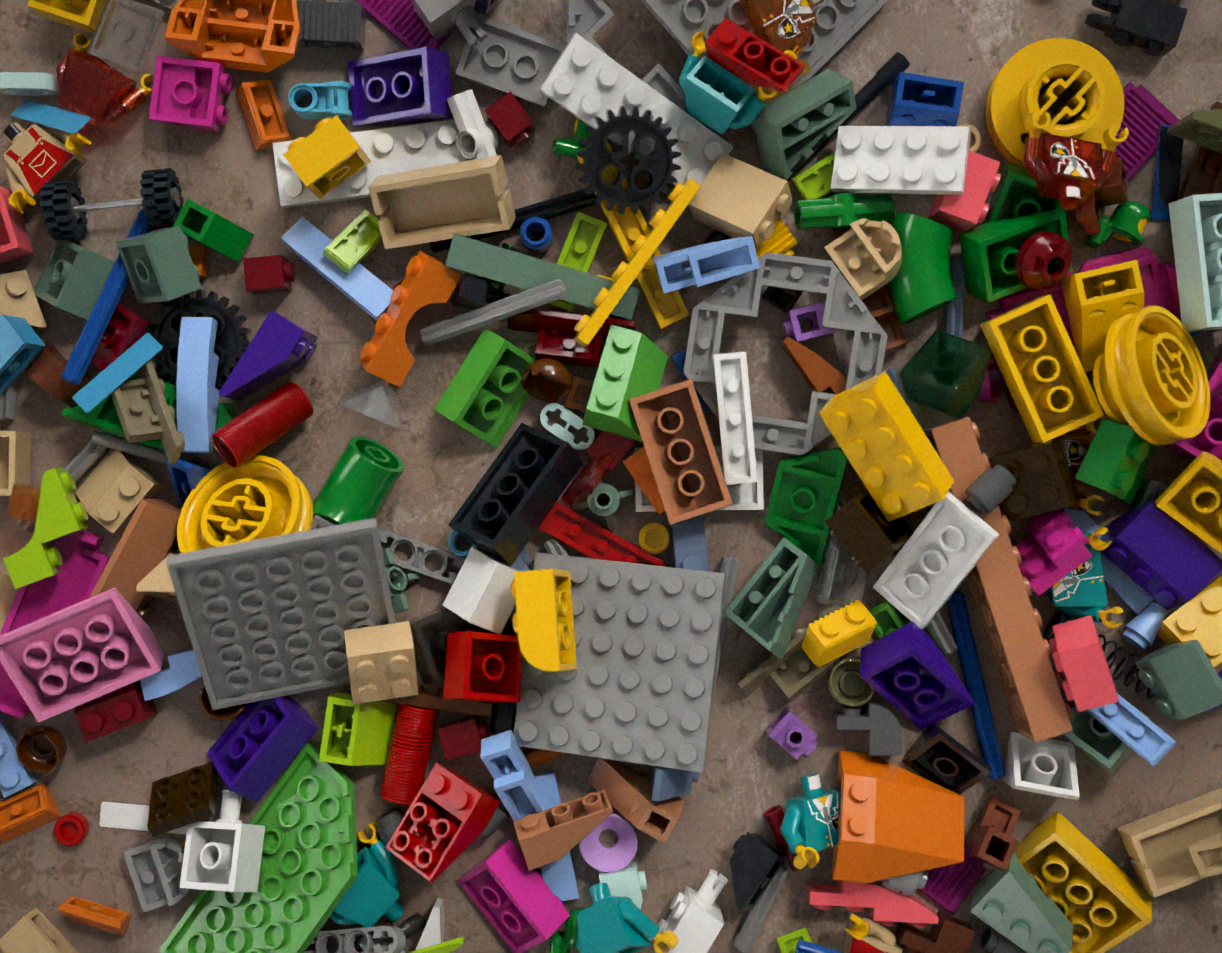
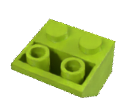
(357, 732)

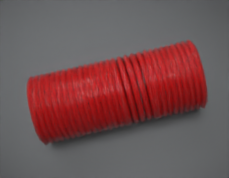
(264, 422)
(406, 759)

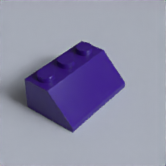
(1160, 555)
(261, 744)

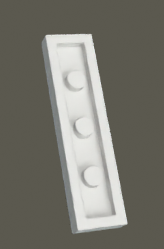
(735, 418)

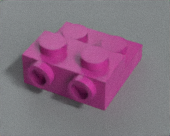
(190, 93)
(1051, 550)

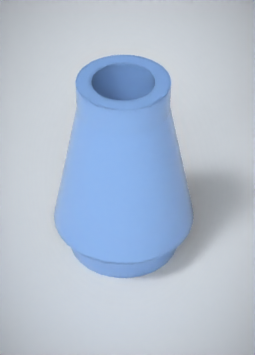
(1145, 626)

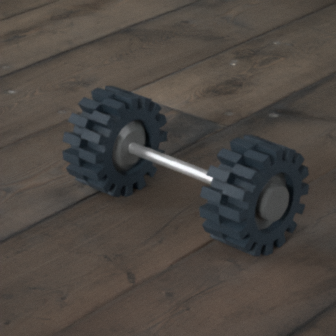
(66, 213)

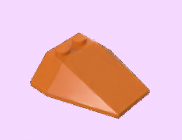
(236, 32)
(893, 821)

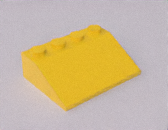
(1084, 885)

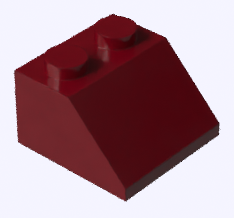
(114, 711)

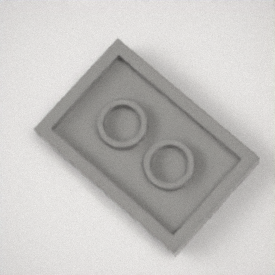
(509, 61)

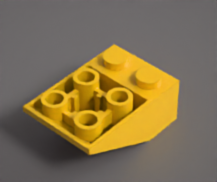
(1096, 301)

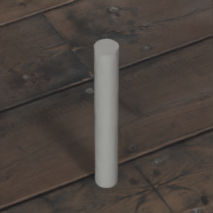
(131, 448)

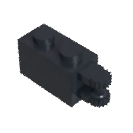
(1140, 23)

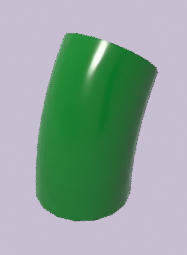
(924, 273)
(358, 482)

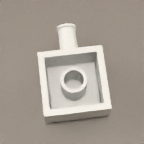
(223, 852)
(696, 916)

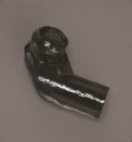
(409, 926)

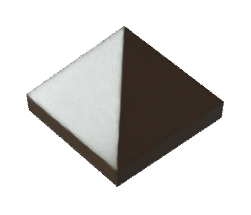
(781, 298)

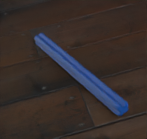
(102, 311)
(975, 684)

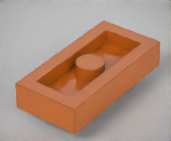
(641, 471)

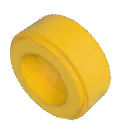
(654, 538)

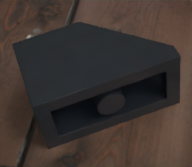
(753, 868)

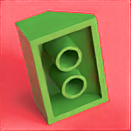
(627, 369)
(487, 388)

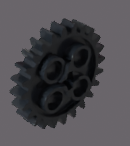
(658, 163)
(228, 340)

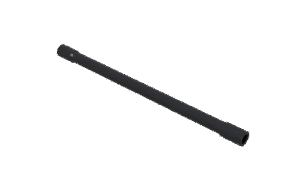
(883, 78)

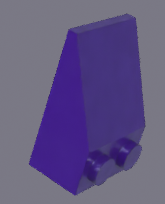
(400, 88)
(271, 353)
(914, 676)

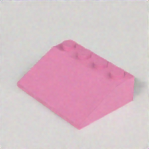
(79, 654)

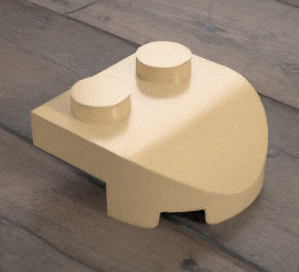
(867, 255)

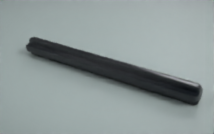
(545, 209)

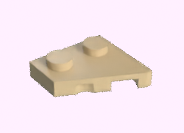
(19, 299)

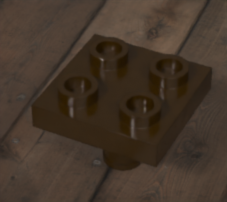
(182, 799)

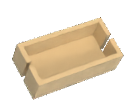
(442, 201)
(1162, 842)

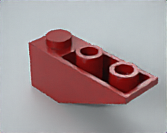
(752, 58)

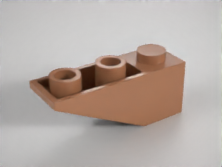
(633, 799)
(555, 831)

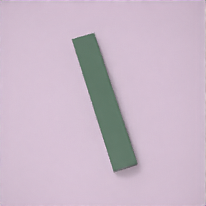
(531, 272)

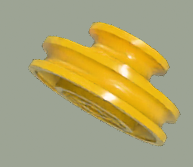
(1069, 64)
(1153, 377)
(244, 505)

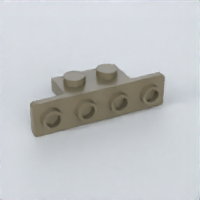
(146, 413)
(791, 673)

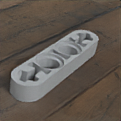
(420, 552)
(346, 939)

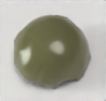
(847, 685)

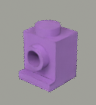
(814, 314)
(784, 726)

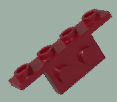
(557, 334)

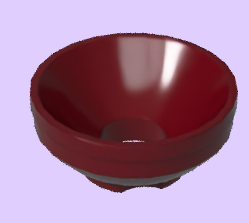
(1035, 256)

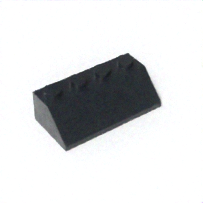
(516, 493)

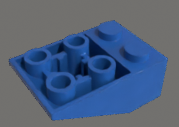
(924, 101)

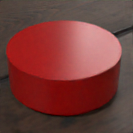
(71, 829)

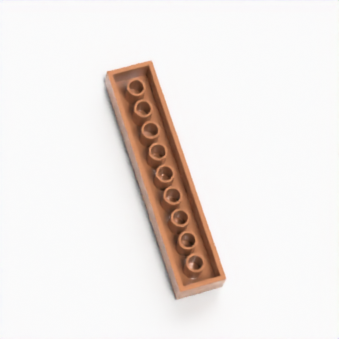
(1004, 600)

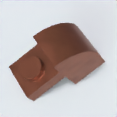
(1112, 192)
(47, 372)
(991, 836)
(947, 936)

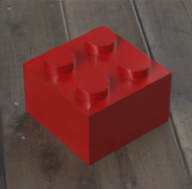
(483, 667)

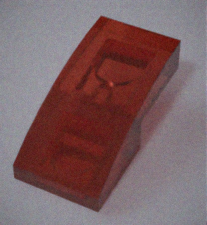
(588, 477)

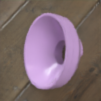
(613, 857)

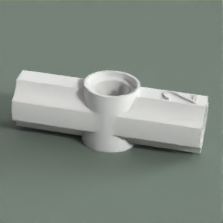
(475, 136)

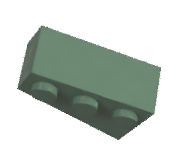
(800, 118)
(774, 597)
(1021, 911)

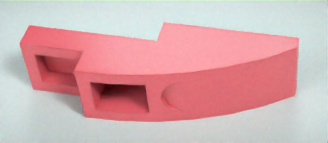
(881, 902)

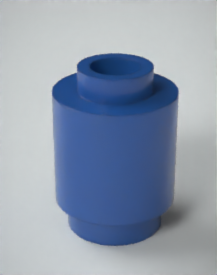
(532, 226)

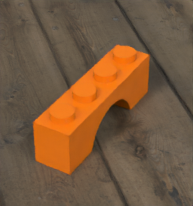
(424, 284)

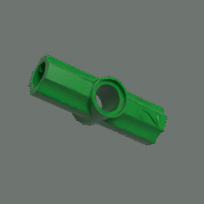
(842, 210)

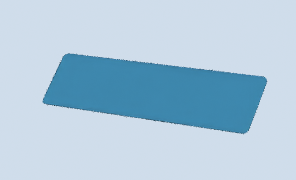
(50, 116)
(117, 372)

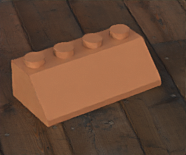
(680, 451)
(142, 547)

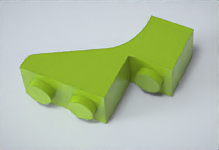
(56, 518)

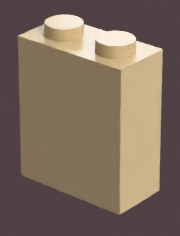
(741, 200)

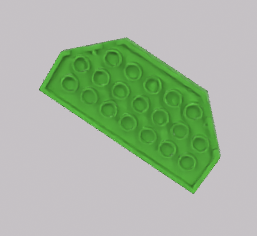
(302, 875)

